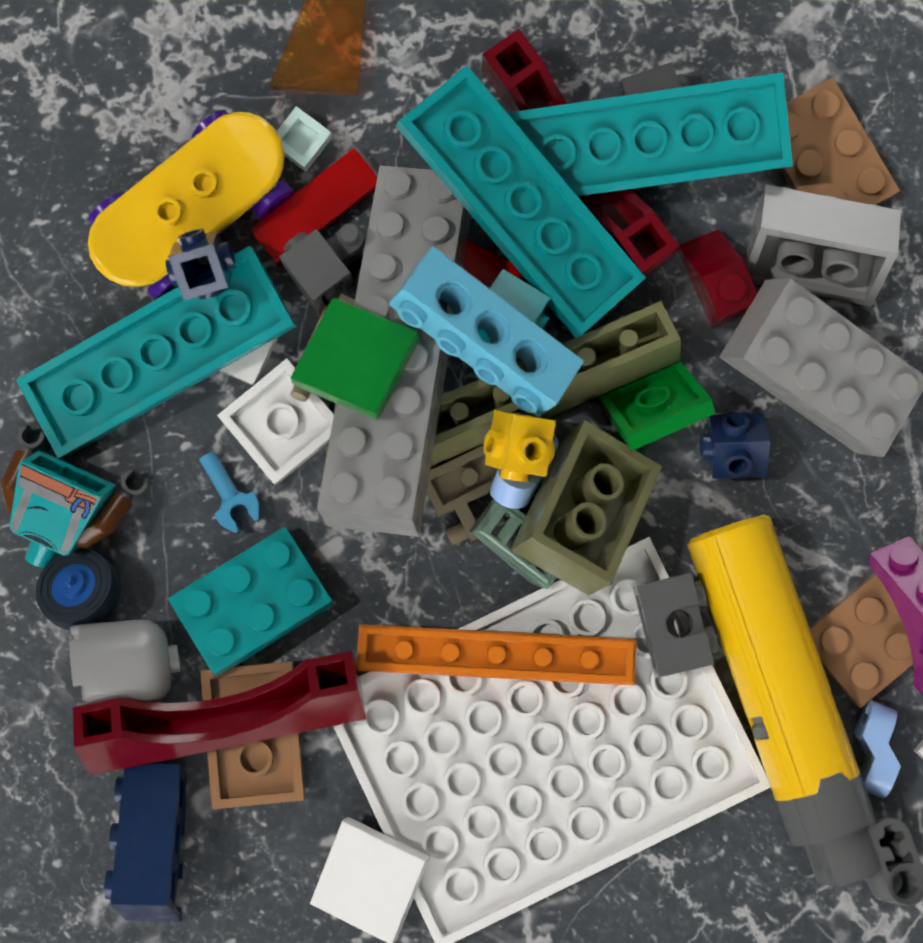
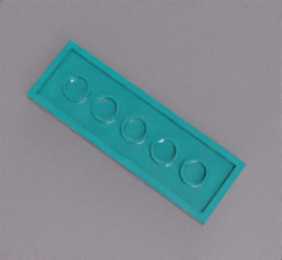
(664, 135)
(520, 201)
(153, 357)

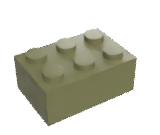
(586, 508)

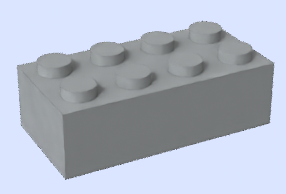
(824, 367)

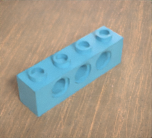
(510, 333)

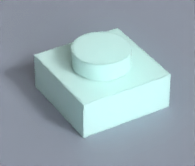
(303, 138)

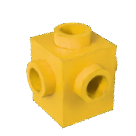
(519, 445)

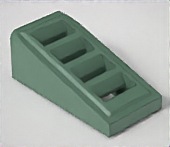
(486, 524)

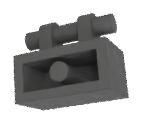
(323, 269)

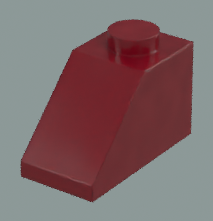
(718, 277)

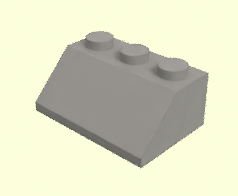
(823, 244)

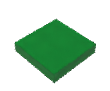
(355, 358)
(656, 405)

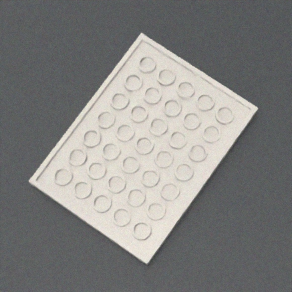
(545, 779)

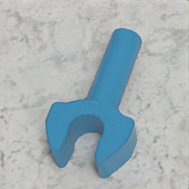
(230, 496)

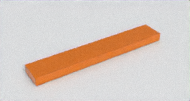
(496, 654)

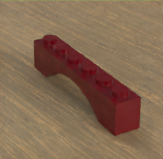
(526, 84)
(137, 733)

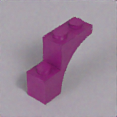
(901, 573)

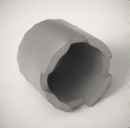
(122, 661)

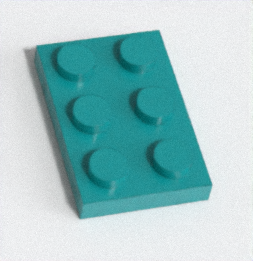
(250, 602)

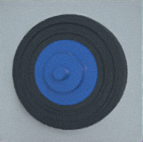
(77, 589)

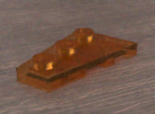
(323, 49)

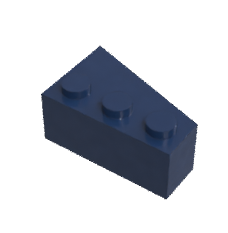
(147, 843)

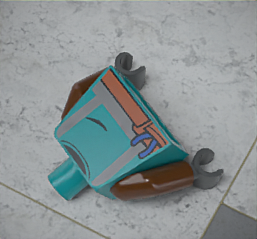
(59, 503)

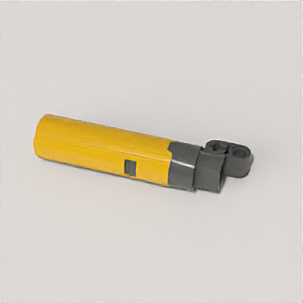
(796, 715)

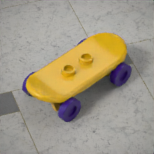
(205, 185)

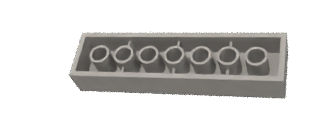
(382, 467)

